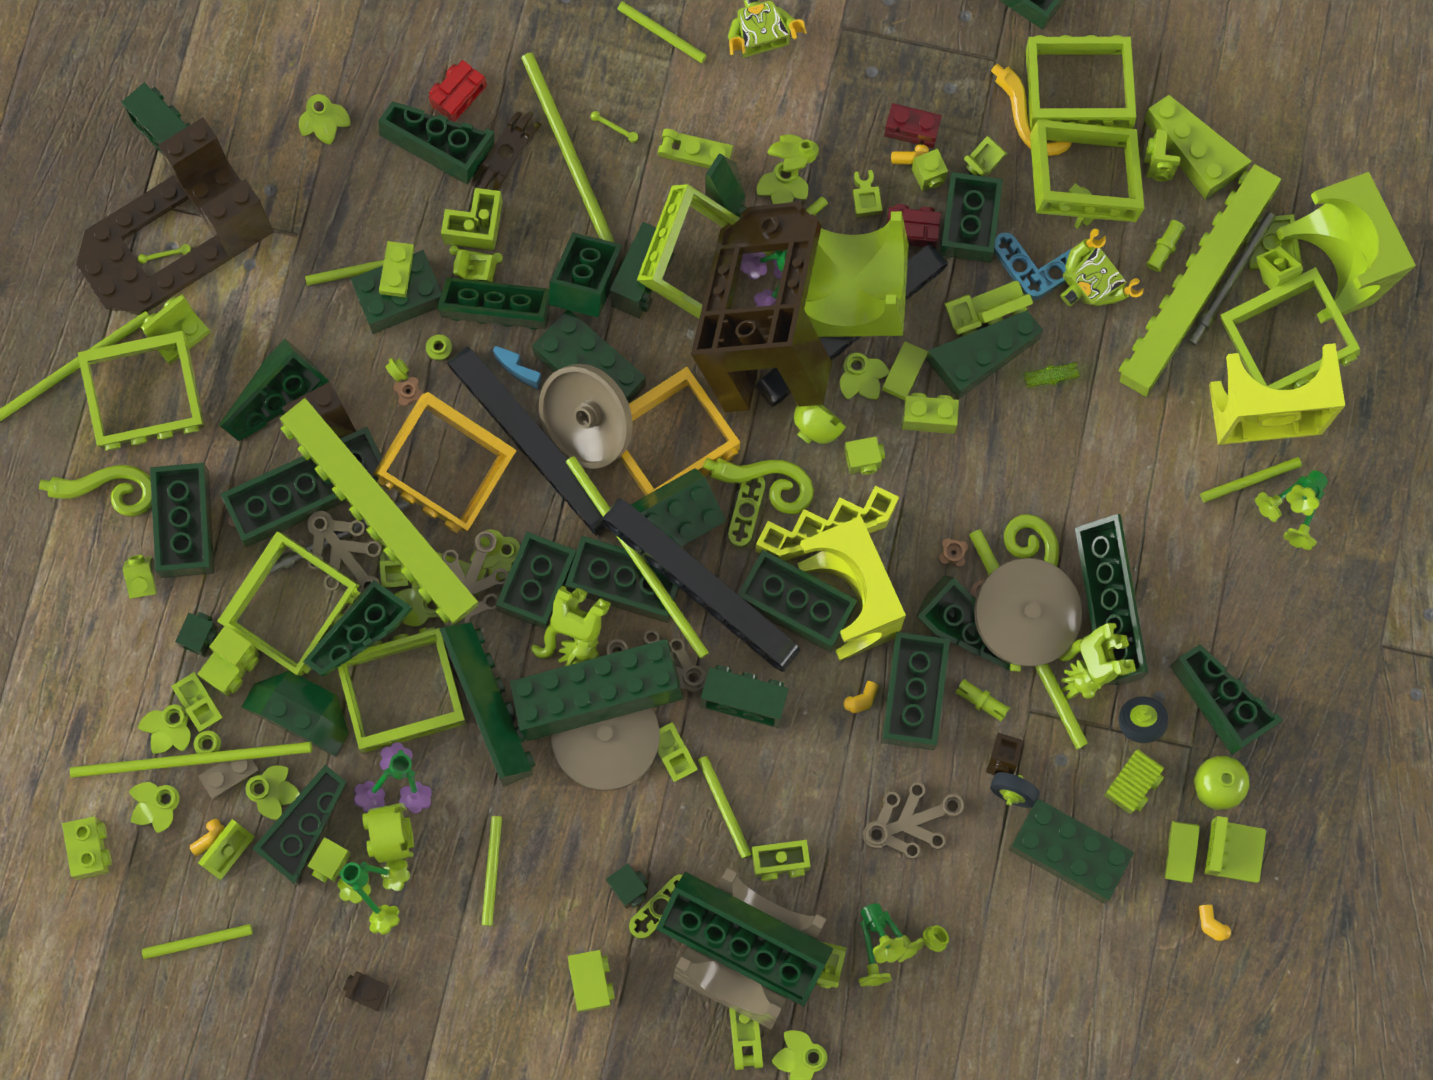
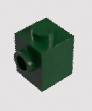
(197, 633)
(628, 886)

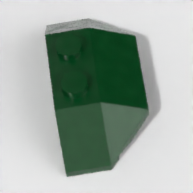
(300, 709)

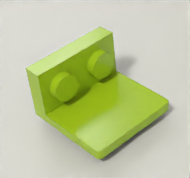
(175, 317)
(1235, 850)

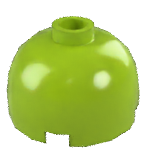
(817, 424)
(1221, 782)

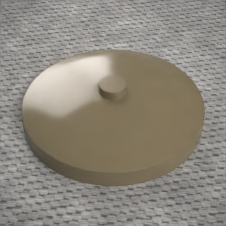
(586, 415)
(1028, 612)
(609, 752)

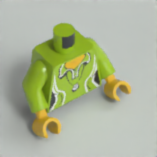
(762, 28)
(1094, 276)

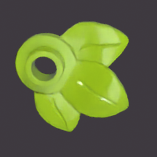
(323, 122)
(794, 151)
(782, 189)
(862, 380)
(497, 558)
(420, 611)
(164, 732)
(276, 792)
(150, 805)
(795, 1057)

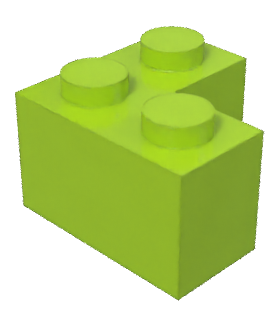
(476, 227)
(229, 661)

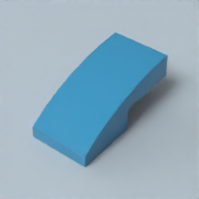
(511, 363)

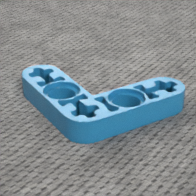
(1038, 276)

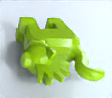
(575, 623)
(1099, 661)

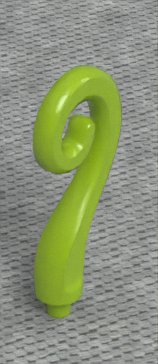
(732, 473)
(69, 489)
(1042, 528)

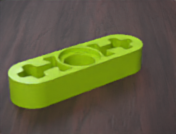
(748, 530)
(641, 916)

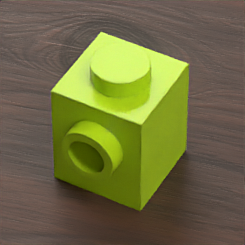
(930, 170)
(864, 455)
(328, 861)

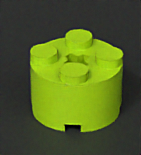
(389, 833)

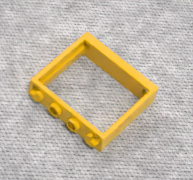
(658, 395)
(469, 428)

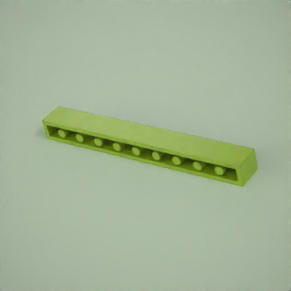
(1199, 280)
(379, 512)

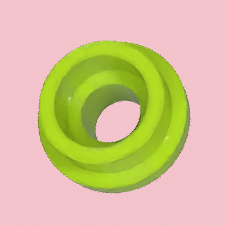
(442, 354)
(397, 369)
(204, 736)
(935, 938)

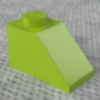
(1278, 267)

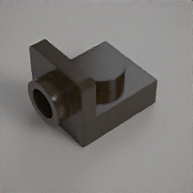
(1004, 754)
(365, 990)

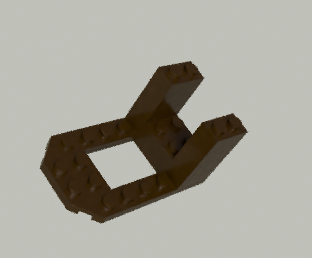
(217, 194)
(740, 341)

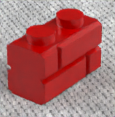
(457, 90)

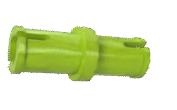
(1165, 246)
(982, 700)

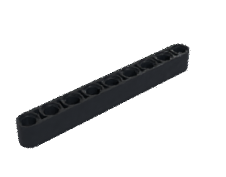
(920, 271)
(525, 435)
(700, 585)

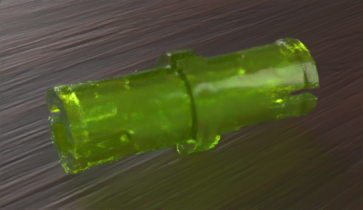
(1051, 375)

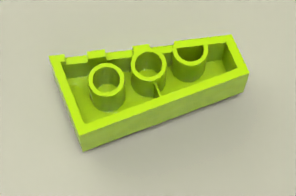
(1203, 153)

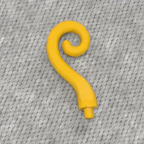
(1013, 86)

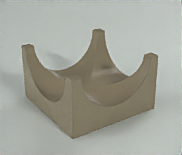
(730, 986)

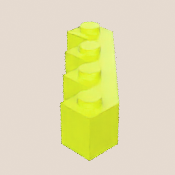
(787, 544)

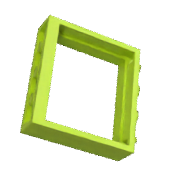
(1081, 46)
(1084, 204)
(665, 238)
(1274, 297)
(132, 348)
(255, 579)
(415, 730)

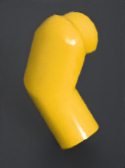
(907, 157)
(863, 701)
(204, 843)

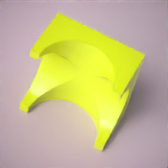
(1263, 413)
(851, 555)

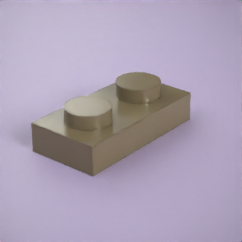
(227, 776)

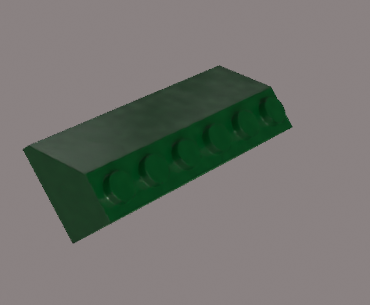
(1111, 589)
(487, 703)
(744, 938)

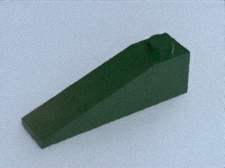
(725, 185)
(278, 381)
(362, 625)

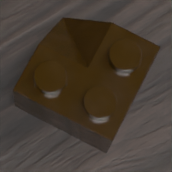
(329, 407)

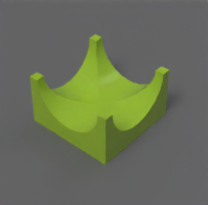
(1358, 239)
(860, 282)

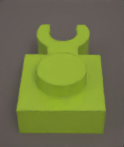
(866, 198)

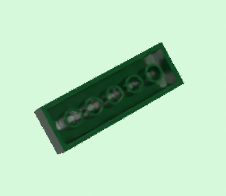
(291, 492)
(596, 690)

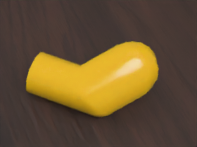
(1211, 926)

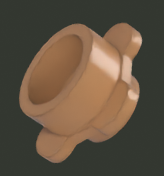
(404, 398)
(950, 545)

